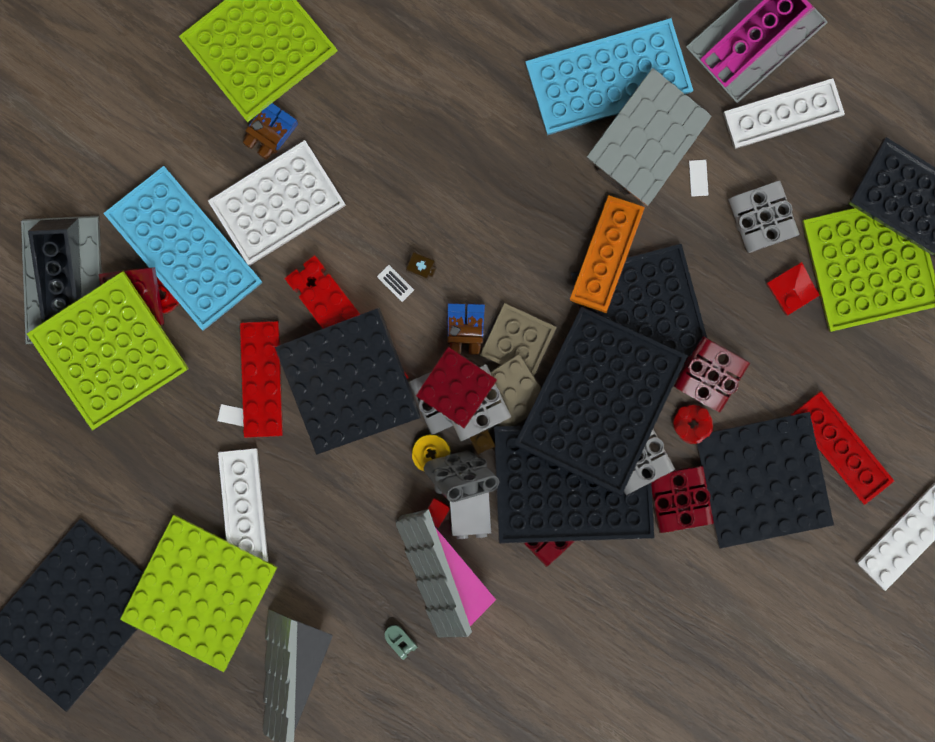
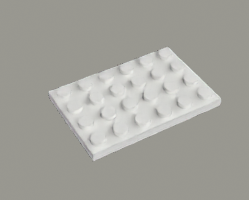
(276, 203)

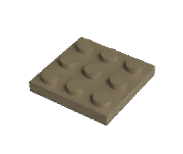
(518, 334)
(517, 389)

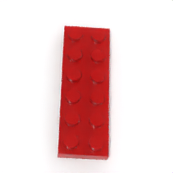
(261, 379)
(845, 450)

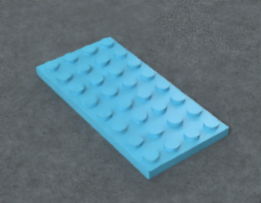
(603, 74)
(183, 247)

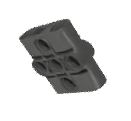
(461, 476)

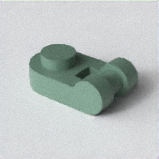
(394, 636)

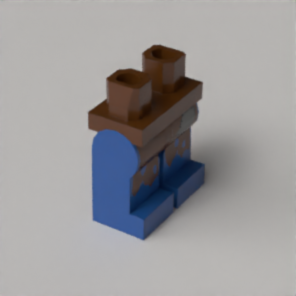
(269, 129)
(462, 333)

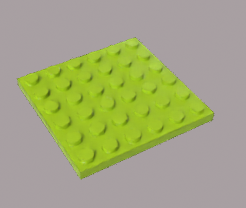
(257, 49)
(866, 270)
(107, 350)
(199, 593)

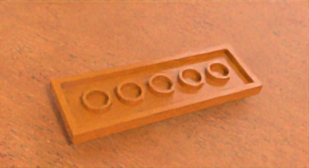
(607, 254)

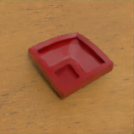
(793, 289)

